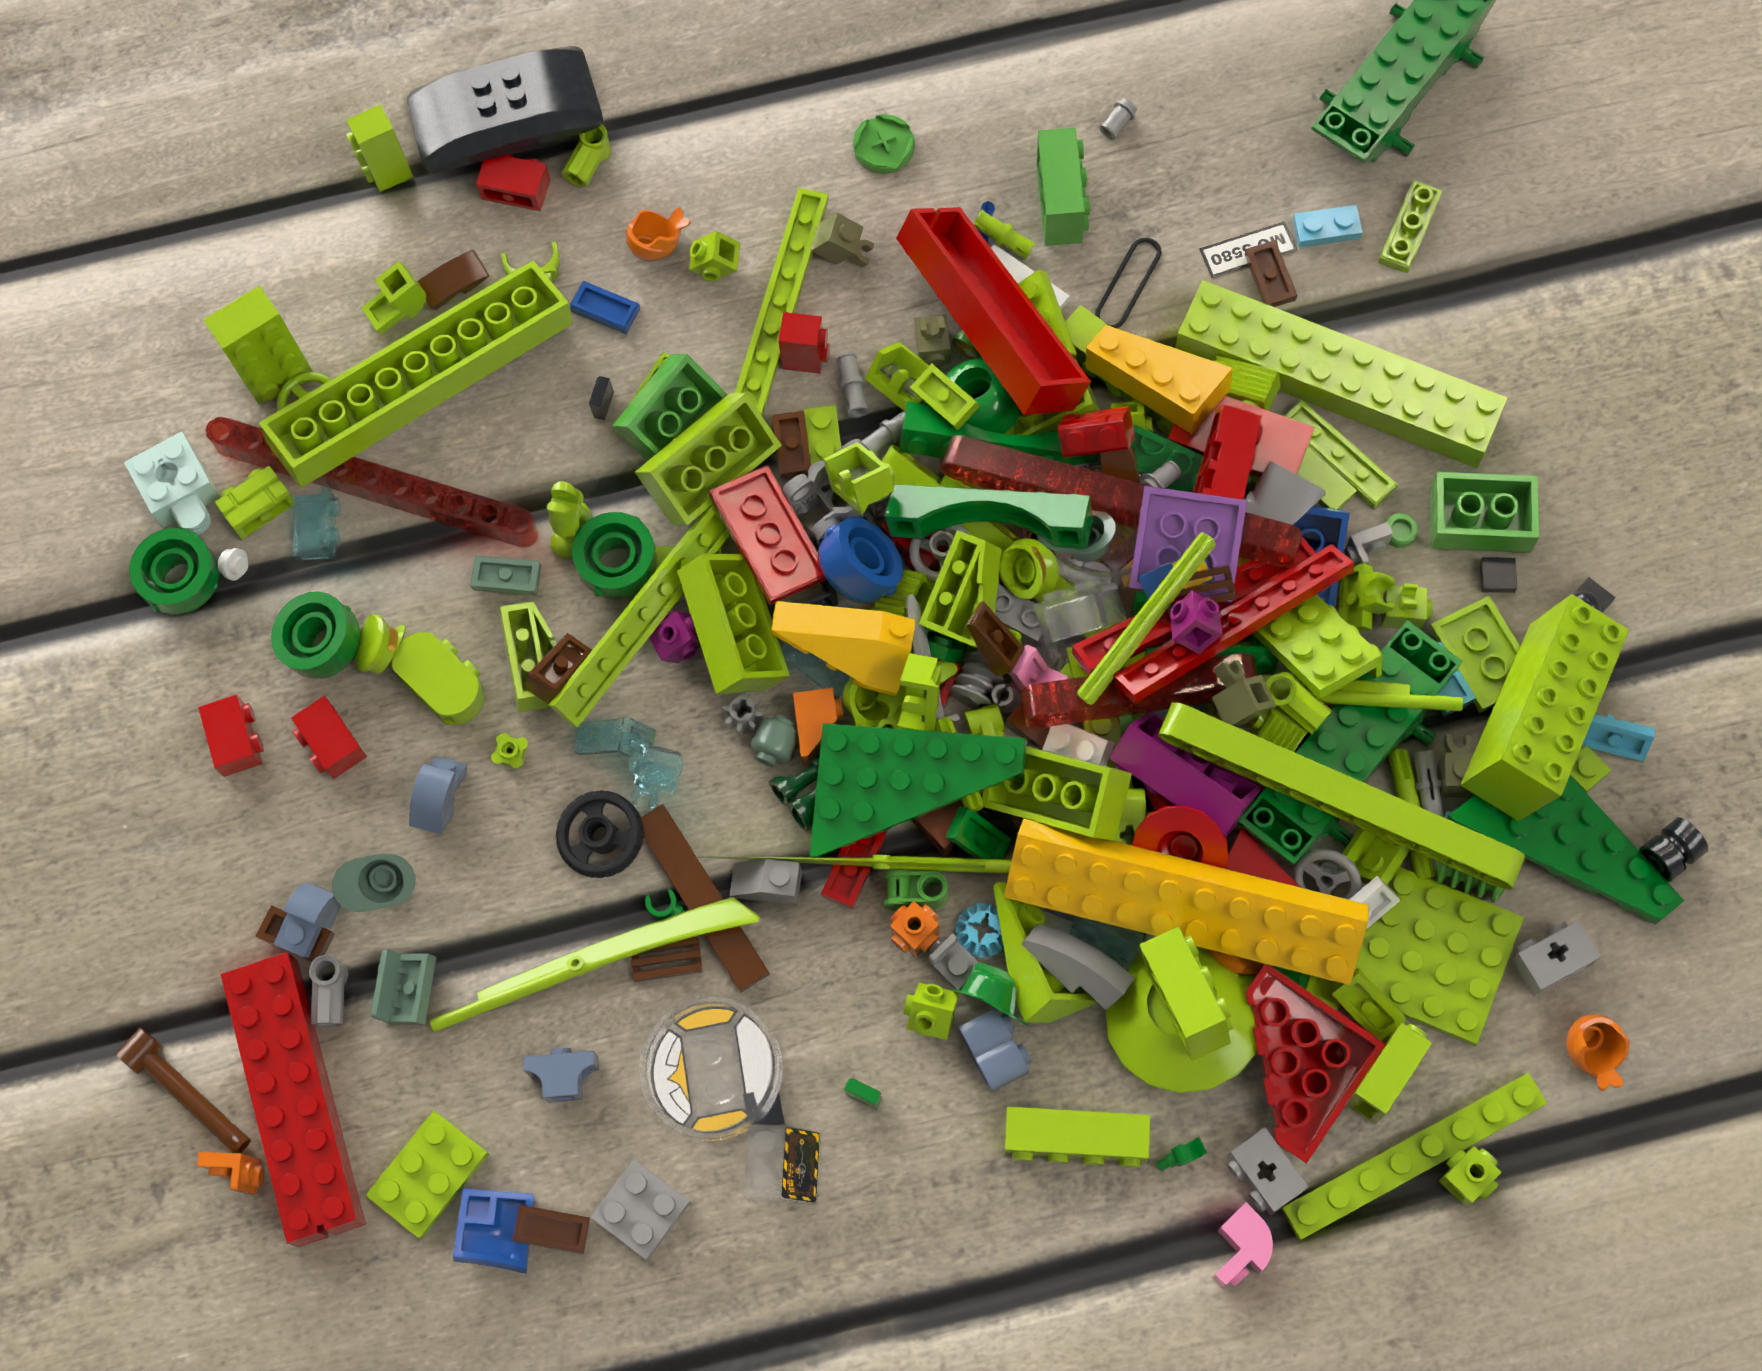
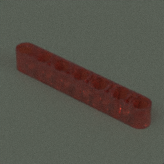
(1058, 702)

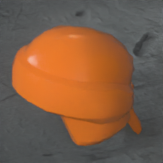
(653, 235)
(1598, 1048)

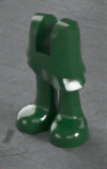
(788, 788)

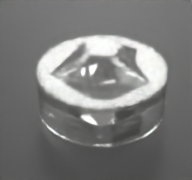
(1053, 654)

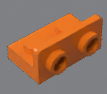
(243, 1170)

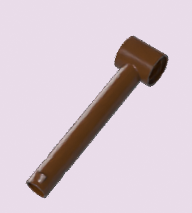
(142, 1052)

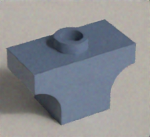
(562, 1072)

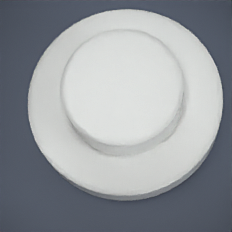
(233, 563)

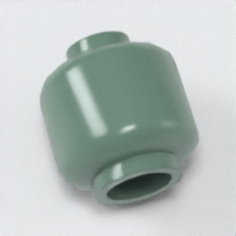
(775, 740)

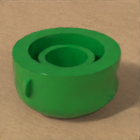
(997, 408)
(611, 532)
(160, 554)
(299, 625)

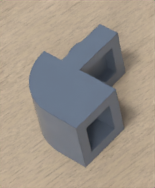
(434, 794)
(307, 912)

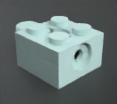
(174, 484)

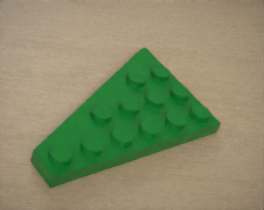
(893, 775)
(1582, 846)

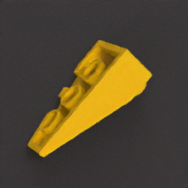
(856, 641)

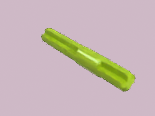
(1406, 790)

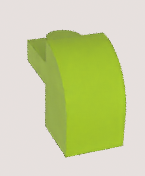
(399, 298)

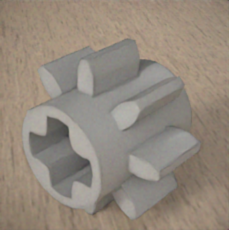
(736, 707)

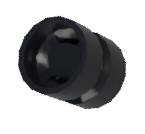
(1677, 845)

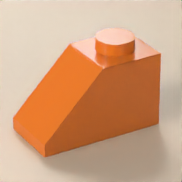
(811, 711)

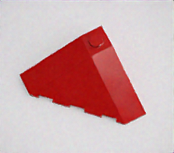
(1309, 1059)

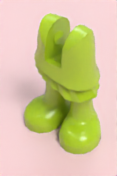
(566, 517)

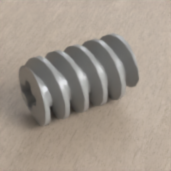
(974, 682)

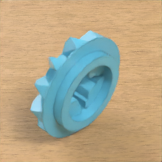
(968, 937)

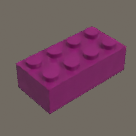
(1183, 776)

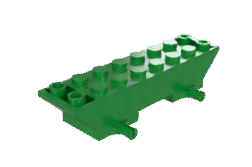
(1399, 74)
(1355, 743)

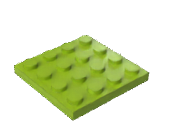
(1439, 955)

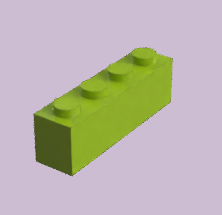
(1077, 1136)

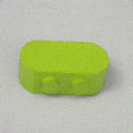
(439, 677)

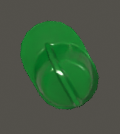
(993, 987)

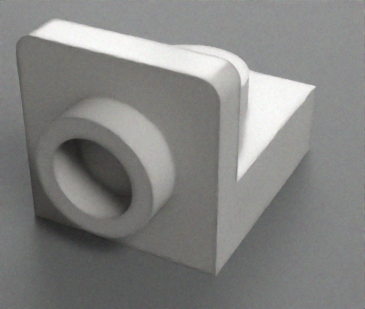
(1368, 541)
(951, 961)

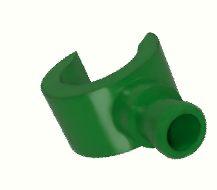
(674, 908)
(1183, 1154)

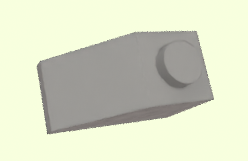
(767, 881)

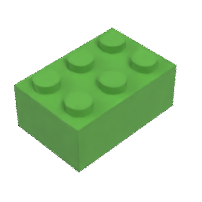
(1062, 186)
(668, 405)
(1484, 512)

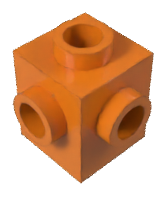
(914, 940)

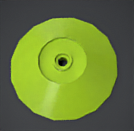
(1151, 1046)

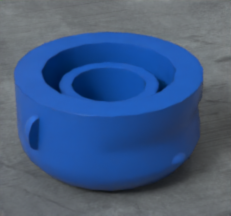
(860, 561)

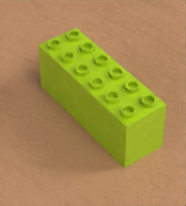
(1545, 708)

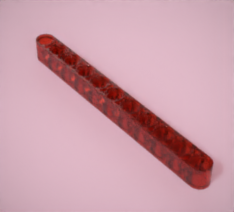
(1010, 469)
(384, 489)

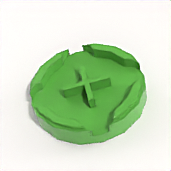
(884, 144)

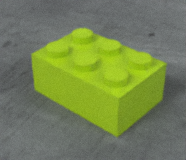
(1187, 992)

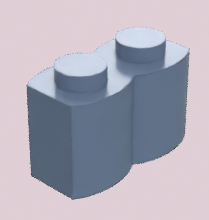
(994, 1049)

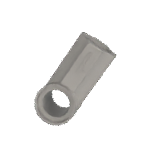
(328, 995)

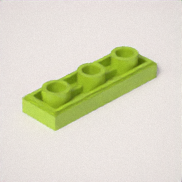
(1405, 238)

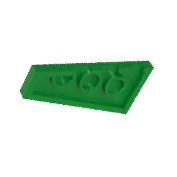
(1155, 450)

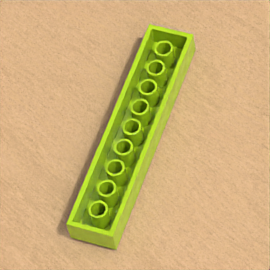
(416, 373)
(1345, 374)

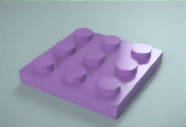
(1173, 521)

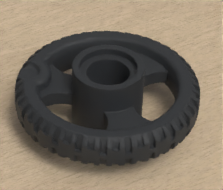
(578, 855)

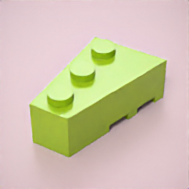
(378, 148)
(964, 581)
(526, 644)

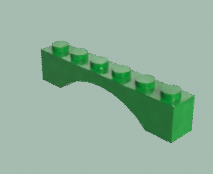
(929, 435)
(923, 510)

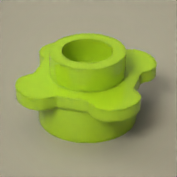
(512, 759)

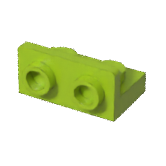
(1375, 856)

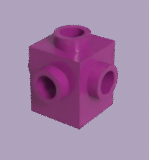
(1195, 622)
(676, 638)

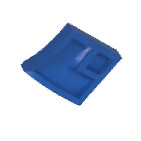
(487, 1229)

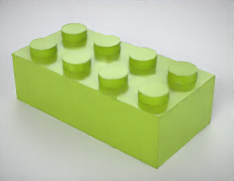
(257, 344)
(709, 453)
(732, 624)
(1064, 794)

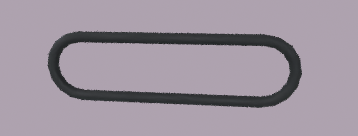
(1143, 283)

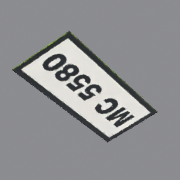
(1229, 254)

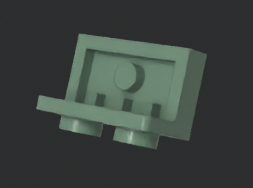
(403, 988)

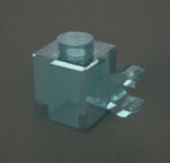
(654, 771)

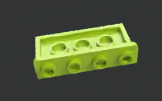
(1320, 647)

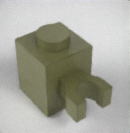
(839, 239)
(933, 339)
(1243, 697)
(1453, 767)

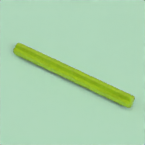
(1146, 618)

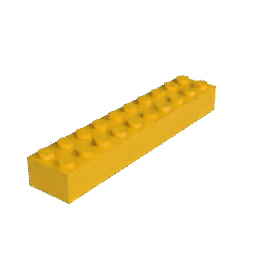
(1209, 903)

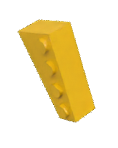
(1159, 376)

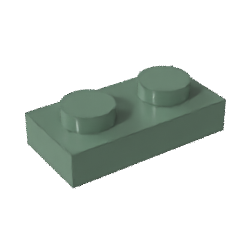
(506, 575)

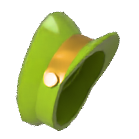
(1028, 569)
(377, 644)

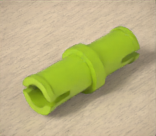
(1003, 234)

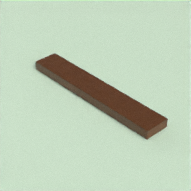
(697, 891)

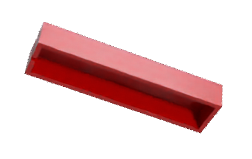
(993, 311)
(292, 1100)

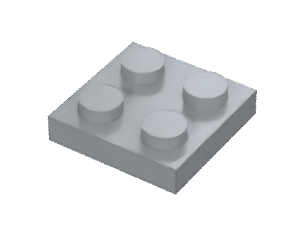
(640, 1209)

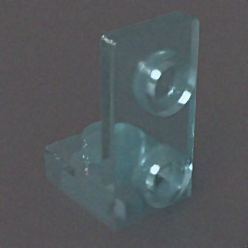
(815, 669)
(613, 736)

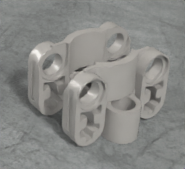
(811, 492)

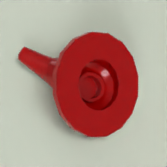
(1181, 833)

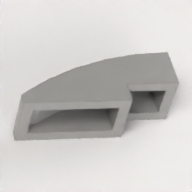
(1078, 964)

